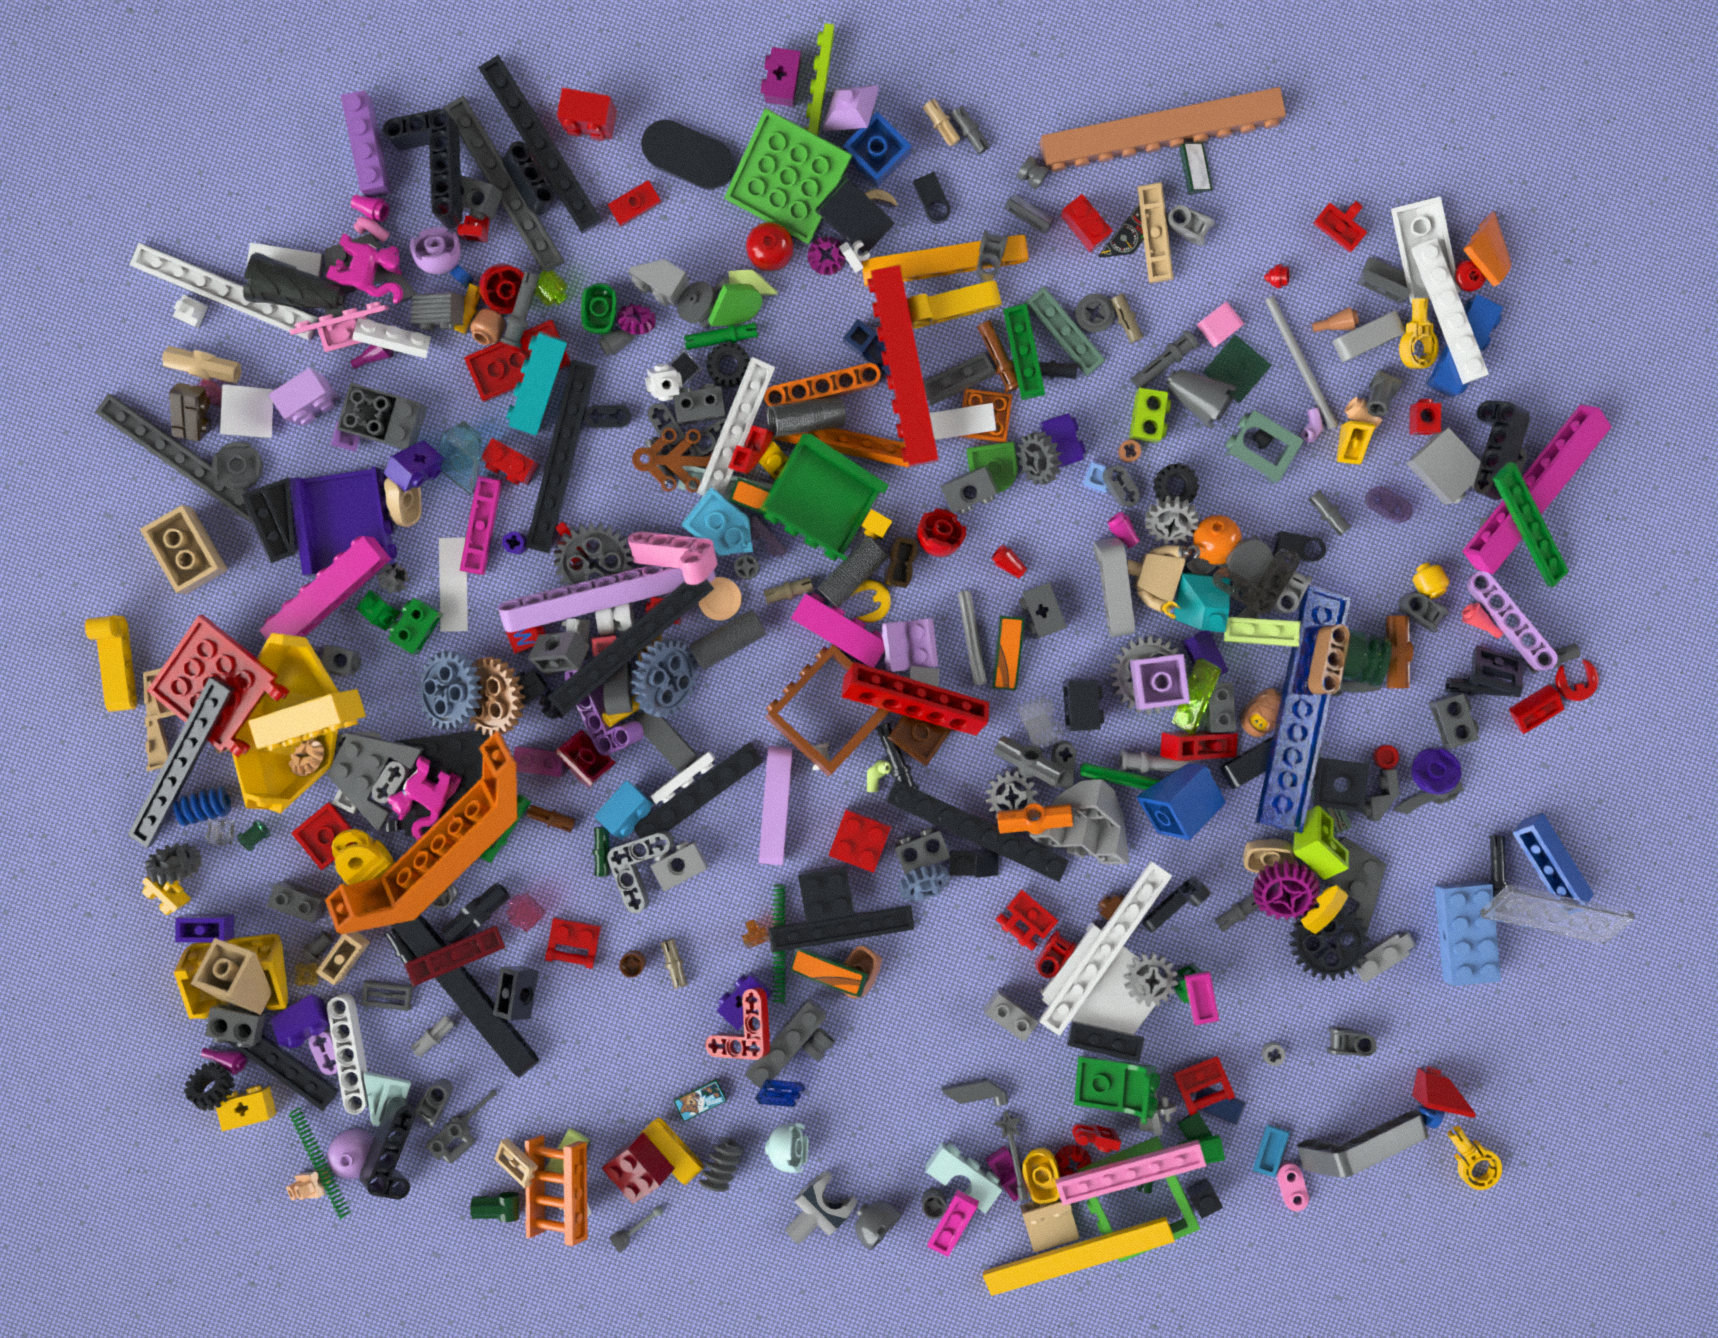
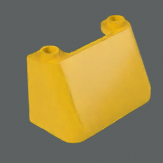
(271, 958)

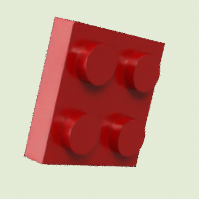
(318, 834)

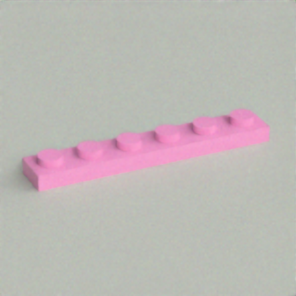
(1130, 1172)

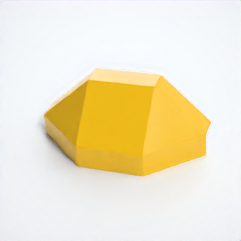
(266, 774)

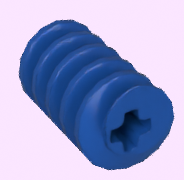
(202, 808)

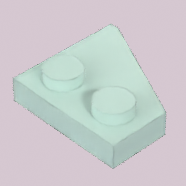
(380, 1091)

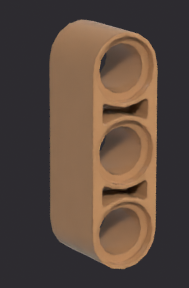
(1330, 671)

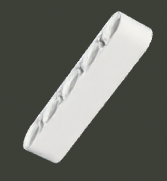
(352, 1041)

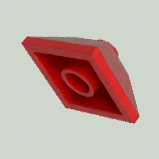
(1439, 1093)

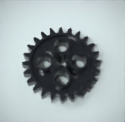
(1346, 955)

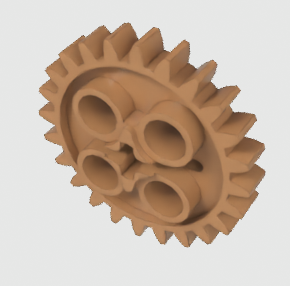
(499, 695)

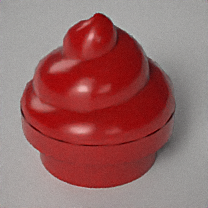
(1278, 276)

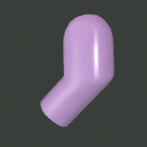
(1314, 427)

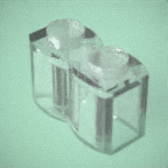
(1039, 722)

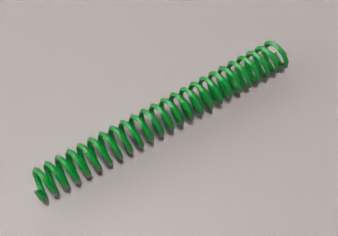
(779, 952)
(316, 1163)

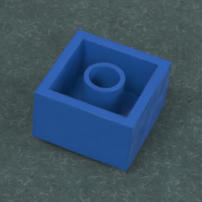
(877, 149)

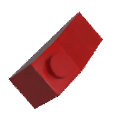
(1198, 745)

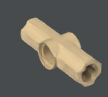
(201, 364)

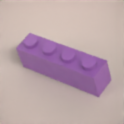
(366, 144)

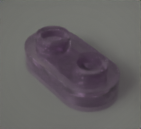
(1388, 503)

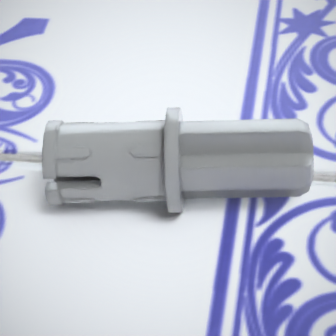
(432, 1036)

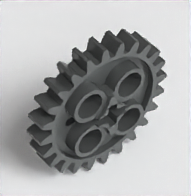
(608, 545)

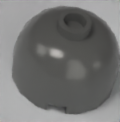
(875, 1222)

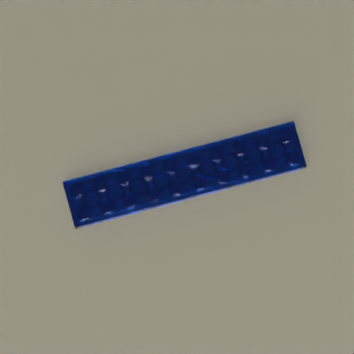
(1299, 719)

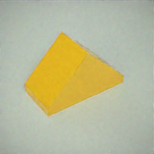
(1354, 441)

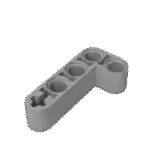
(1115, 585)

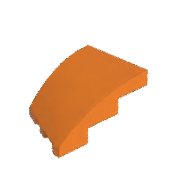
(1489, 250)

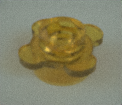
(312, 979)

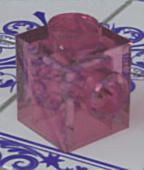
(524, 912)

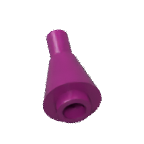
(371, 354)
(231, 1060)

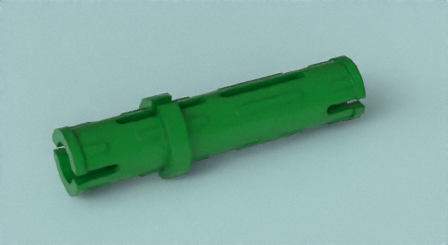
(723, 335)
(490, 853)

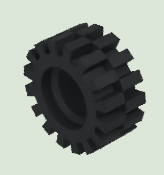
(720, 352)
(1176, 470)
(216, 1094)

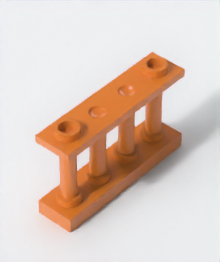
(575, 1191)

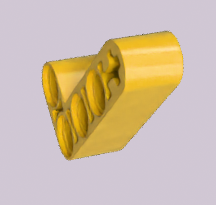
(953, 304)
(114, 661)

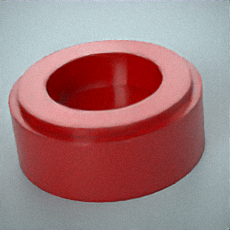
(1385, 756)

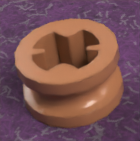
(1137, 450)

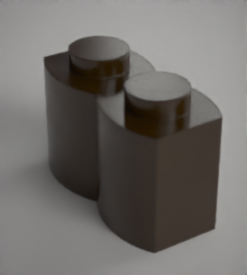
(901, 556)

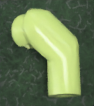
(876, 772)

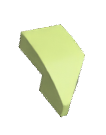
(754, 279)

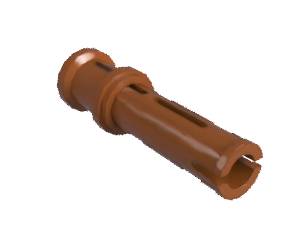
(1004, 366)

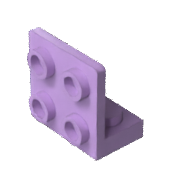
(909, 644)

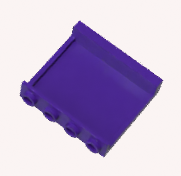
(336, 511)

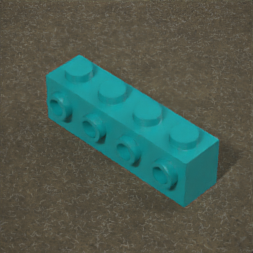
(537, 382)

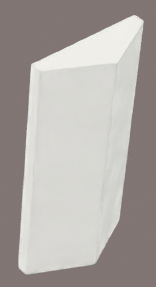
(1416, 225)

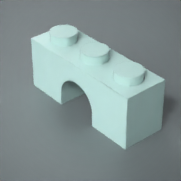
(948, 1162)

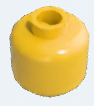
(1431, 580)

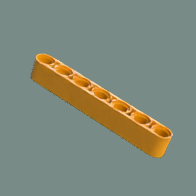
(945, 260)

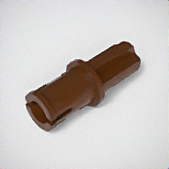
(551, 818)

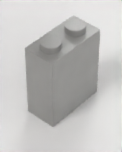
(1446, 466)

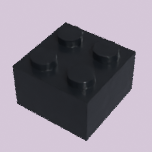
(1082, 705)
(826, 893)

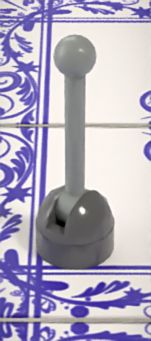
(621, 1238)

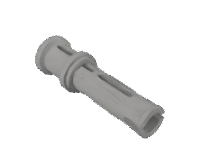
(1145, 762)

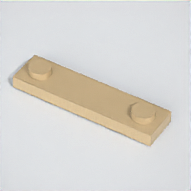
(1155, 233)

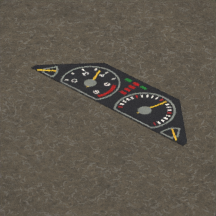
(1127, 238)

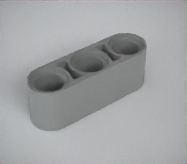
(1369, 336)

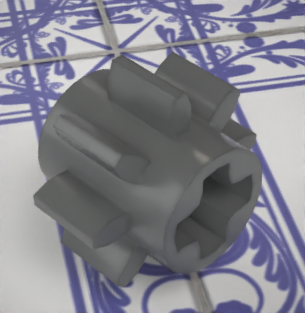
(393, 578)

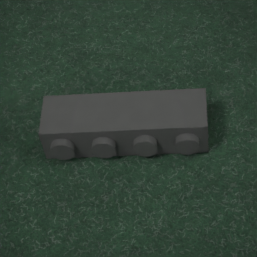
(787, 1042)

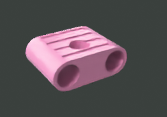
(1220, 324)

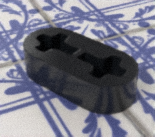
(608, 423)

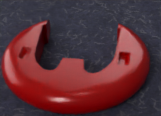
(1580, 692)

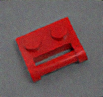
(576, 935)
(1200, 1077)

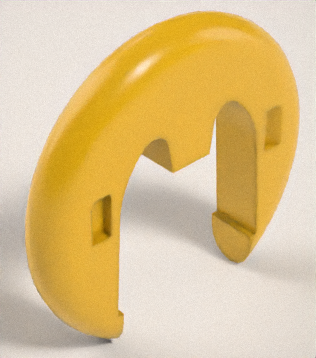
(882, 596)

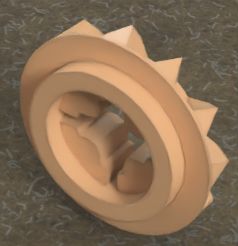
(309, 763)

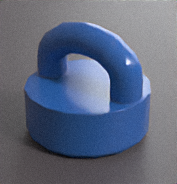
(1432, 1117)

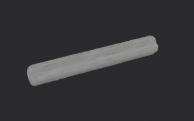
(972, 637)

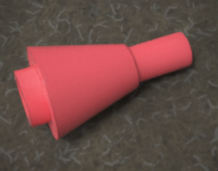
(1476, 616)

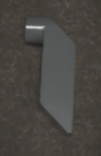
(976, 1091)

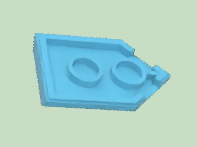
(721, 522)

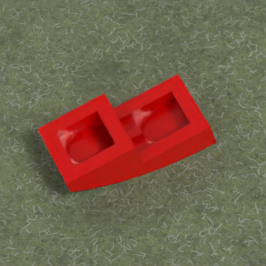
(756, 444)

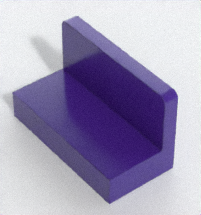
(1203, 646)

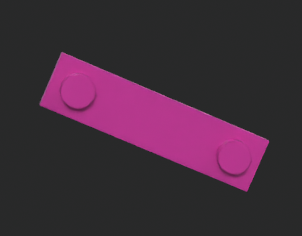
(481, 525)

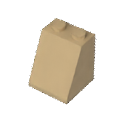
(233, 976)

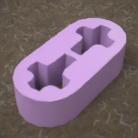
(320, 1053)

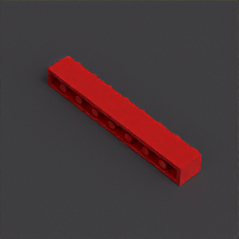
(904, 366)

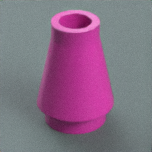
(372, 207)
(1122, 528)

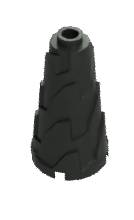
(285, 285)

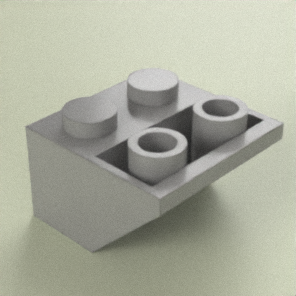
(661, 279)

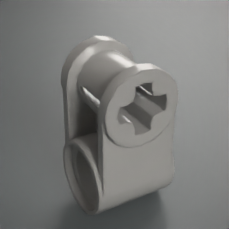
(1191, 224)
(1294, 592)

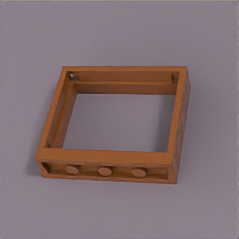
(791, 734)

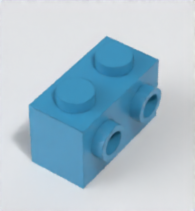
(624, 810)

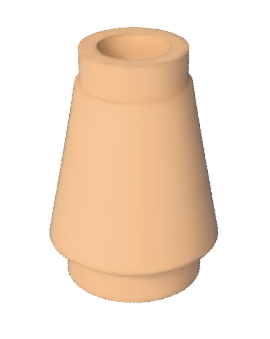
(1359, 412)

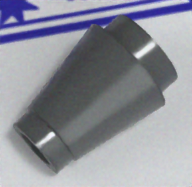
(615, 341)

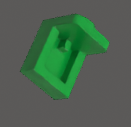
(377, 610)

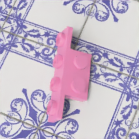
(338, 331)

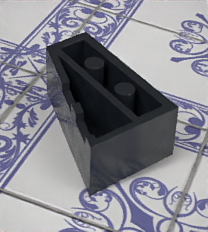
(272, 518)

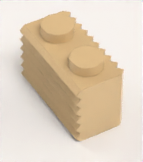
(342, 957)

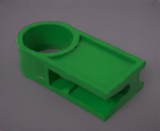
(1210, 1147)

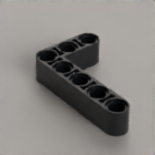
(442, 135)

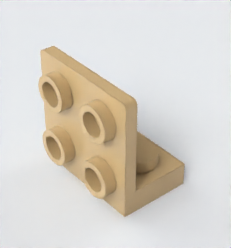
(1049, 1224)

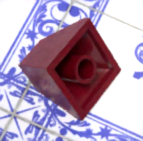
(584, 760)

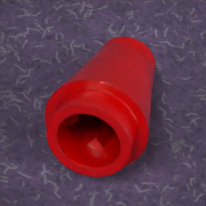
(1008, 561)

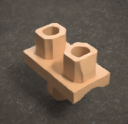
(307, 1186)

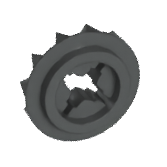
(1091, 302)

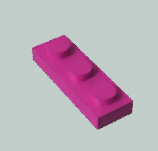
(952, 1223)

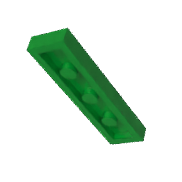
(1024, 352)

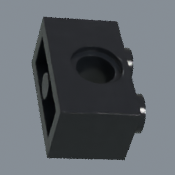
(515, 993)

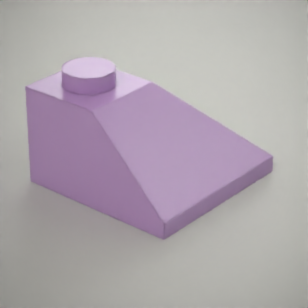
(850, 108)

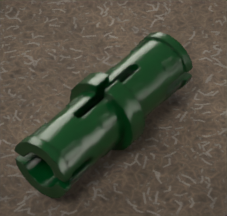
(600, 851)

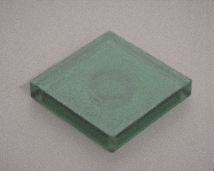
(1238, 366)

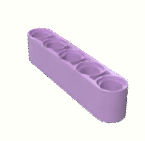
(1522, 627)
(775, 805)

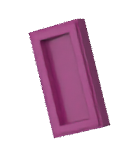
(1201, 998)

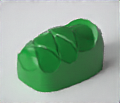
(599, 308)

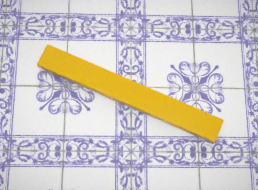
(1078, 1256)

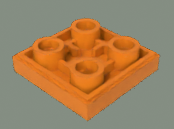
(1002, 409)

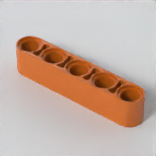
(831, 378)

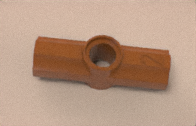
(1402, 652)

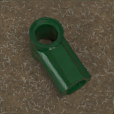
(501, 1207)

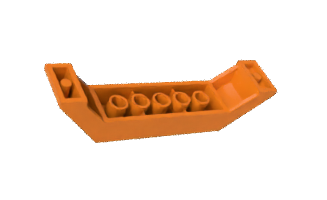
(439, 854)

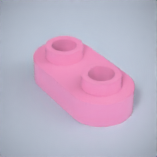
(1292, 1187)

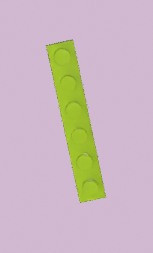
(818, 85)

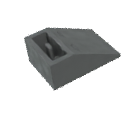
(381, 417)

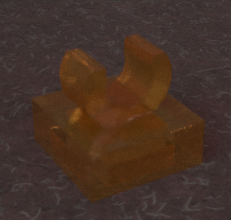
(756, 935)

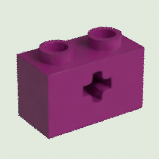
(784, 90)
(538, 761)

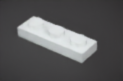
(391, 337)
(683, 778)

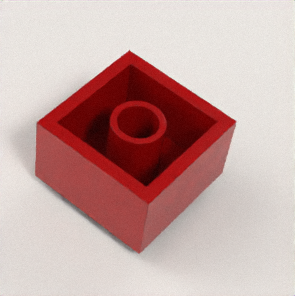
(586, 114)
(859, 840)

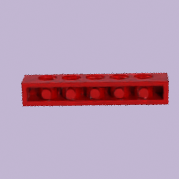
(915, 699)

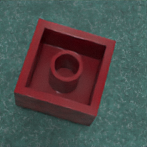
(638, 1168)

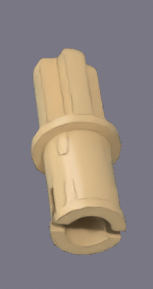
(941, 122)

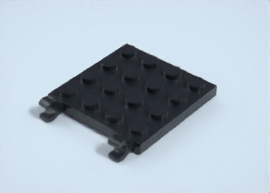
(451, 753)

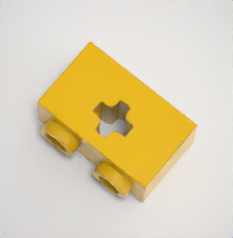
(260, 1106)

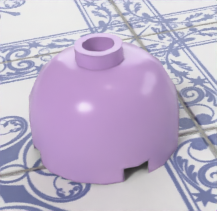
(436, 250)
(349, 1152)

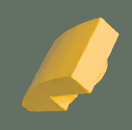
(1330, 904)

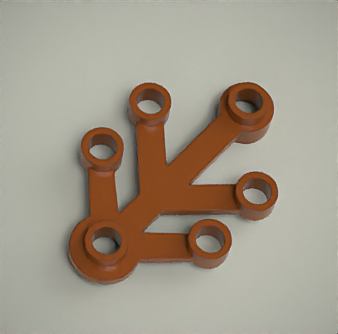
(671, 460)

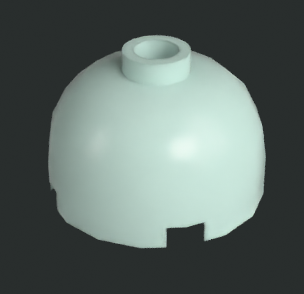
(788, 1147)

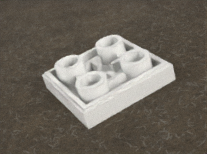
(246, 411)

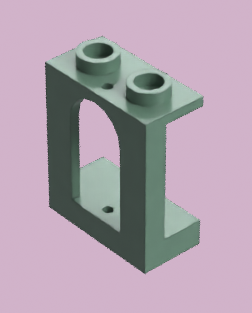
(1238, 449)

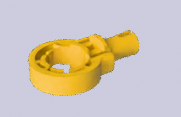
(1421, 330)
(1471, 1157)

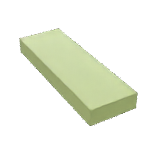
(1262, 631)

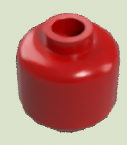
(1468, 276)

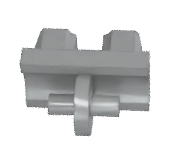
(1155, 1123)

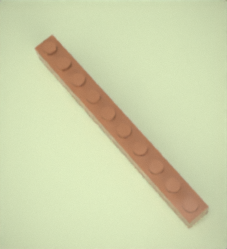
(1162, 129)

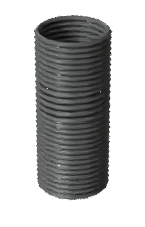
(806, 417)
(853, 571)
(720, 644)

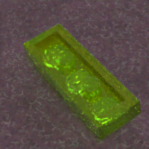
(1200, 689)

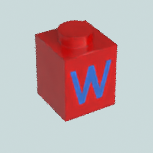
(524, 639)

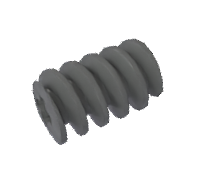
(723, 1165)

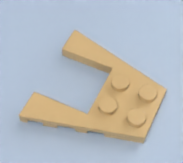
(156, 740)

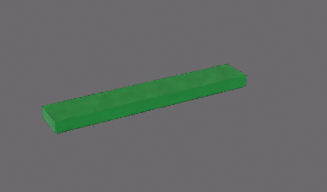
(1530, 524)

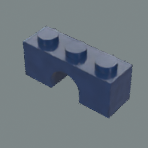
(866, 344)

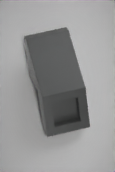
(1378, 804)

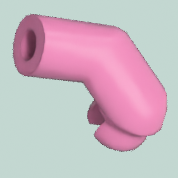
(373, 227)

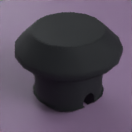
(1262, 438)

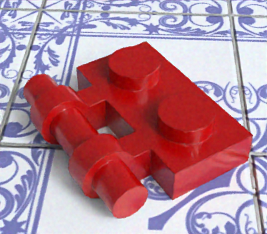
(1030, 913)
(1102, 1137)

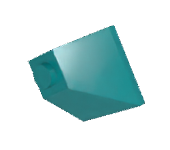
(1202, 603)

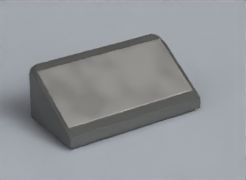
(1029, 213)

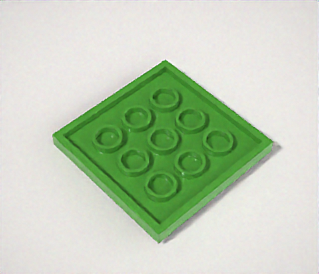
(787, 175)

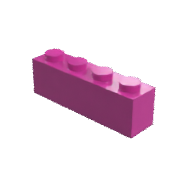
(838, 630)

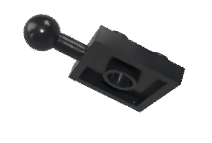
(1325, 792)

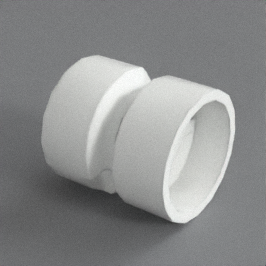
(614, 619)

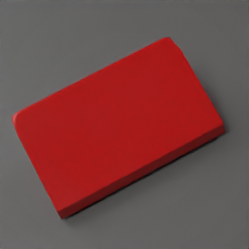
(1536, 708)

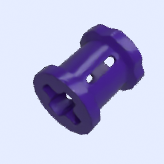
(514, 536)

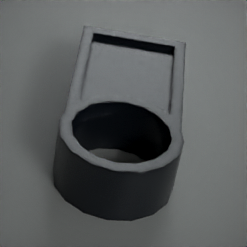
(930, 192)
(1297, 543)

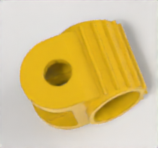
(360, 861)

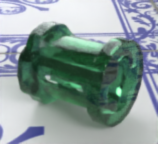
(253, 835)

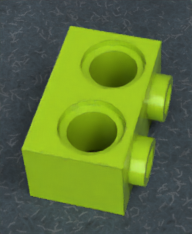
(1143, 414)

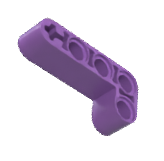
(605, 738)

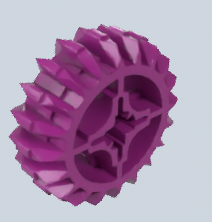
(1296, 879)

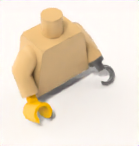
(1159, 575)

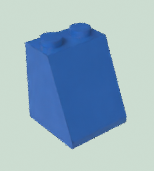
(1182, 801)

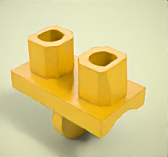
(171, 895)

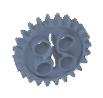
(665, 677)
(449, 690)

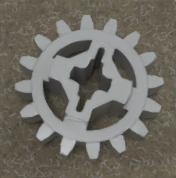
(1172, 520)
(1008, 780)
(1150, 989)

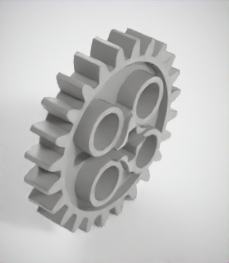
(1139, 651)

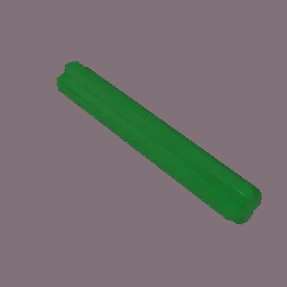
(1117, 776)

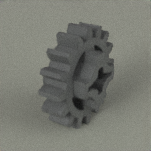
(1039, 458)
(173, 863)

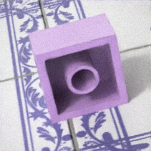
(304, 397)
(1159, 681)

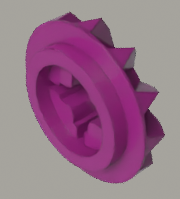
(828, 266)
(631, 324)

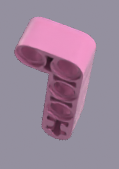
(690, 554)

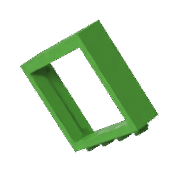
(1179, 1228)

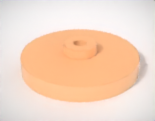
(722, 601)

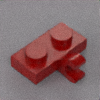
(1341, 226)

